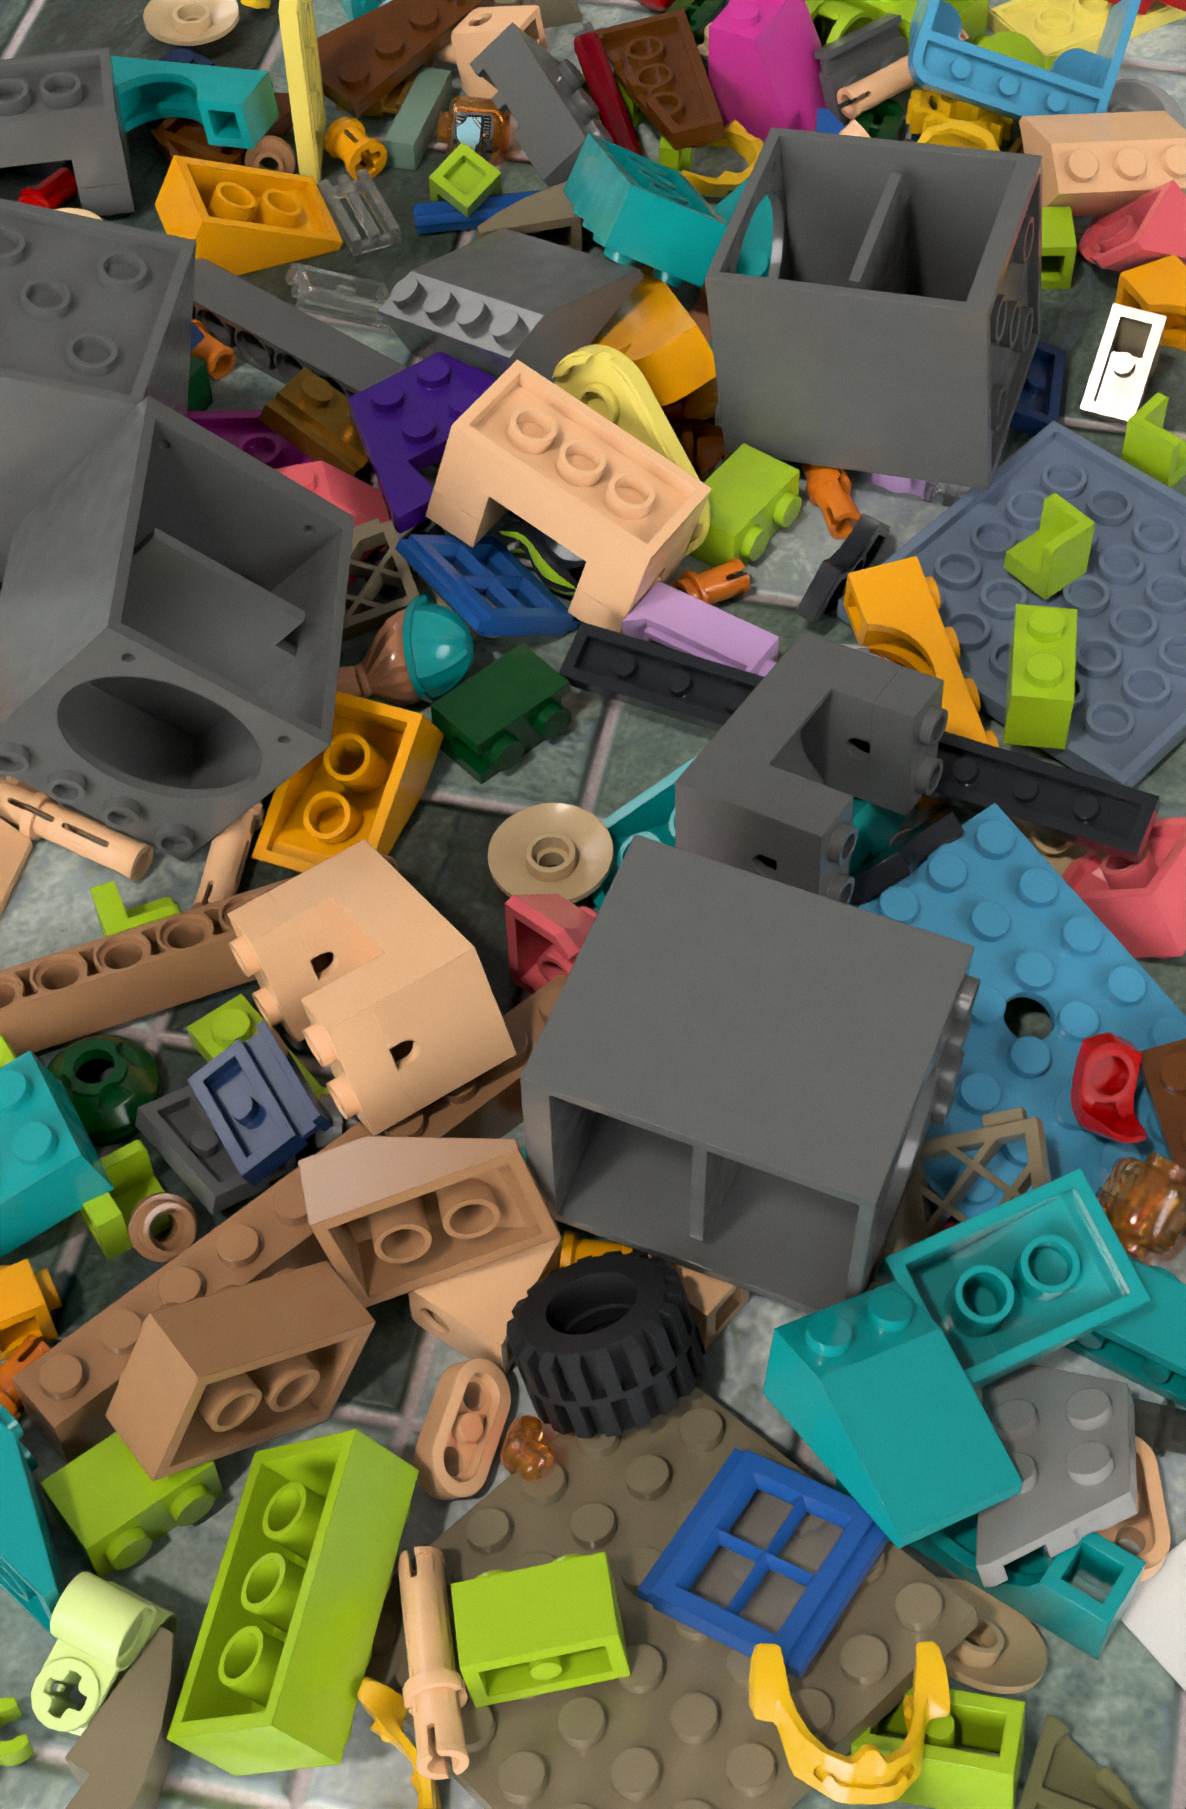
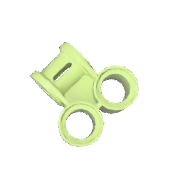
(98, 1640)

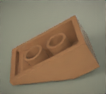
(421, 1209)

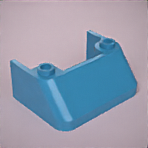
(983, 78)

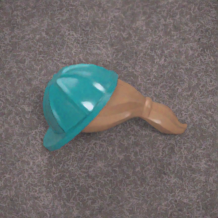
(413, 656)

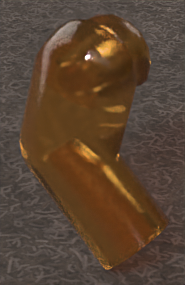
(525, 1449)

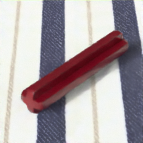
(605, 91)

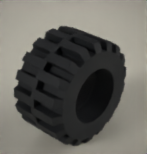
(606, 1344)

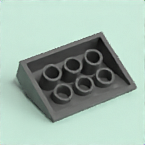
(508, 302)

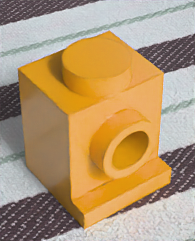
(25, 1306)

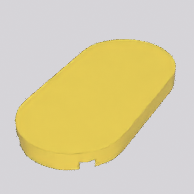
(621, 394)

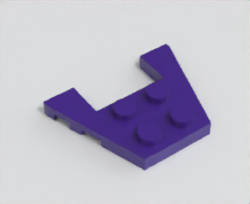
(407, 427)

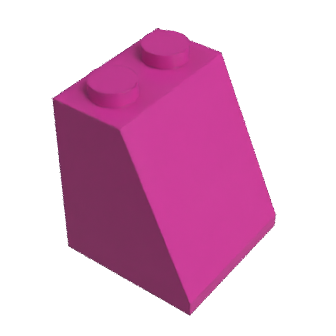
(765, 65)

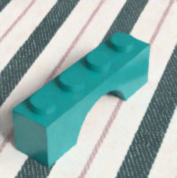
(229, 102)
(1071, 1594)

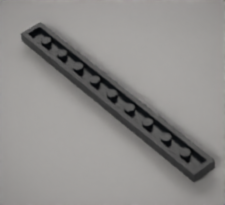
(973, 773)

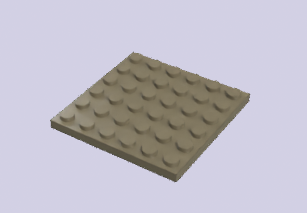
(683, 1718)

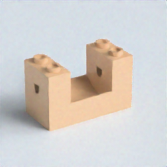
(574, 480)
(371, 985)

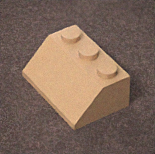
(1104, 157)

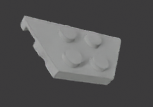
(1075, 1459)

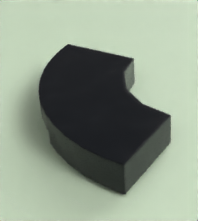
(831, 578)
(904, 855)

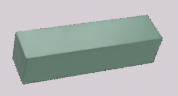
(418, 118)

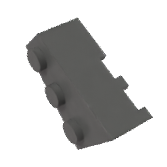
(544, 100)

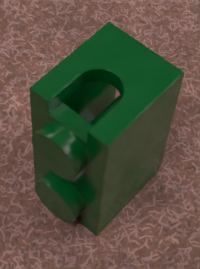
(502, 713)

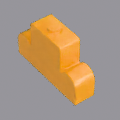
(660, 340)

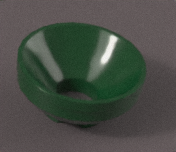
(111, 1105)

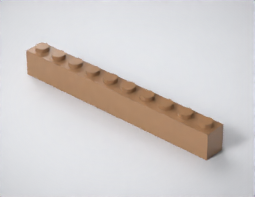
(76, 1379)

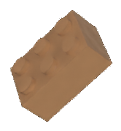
(238, 1368)

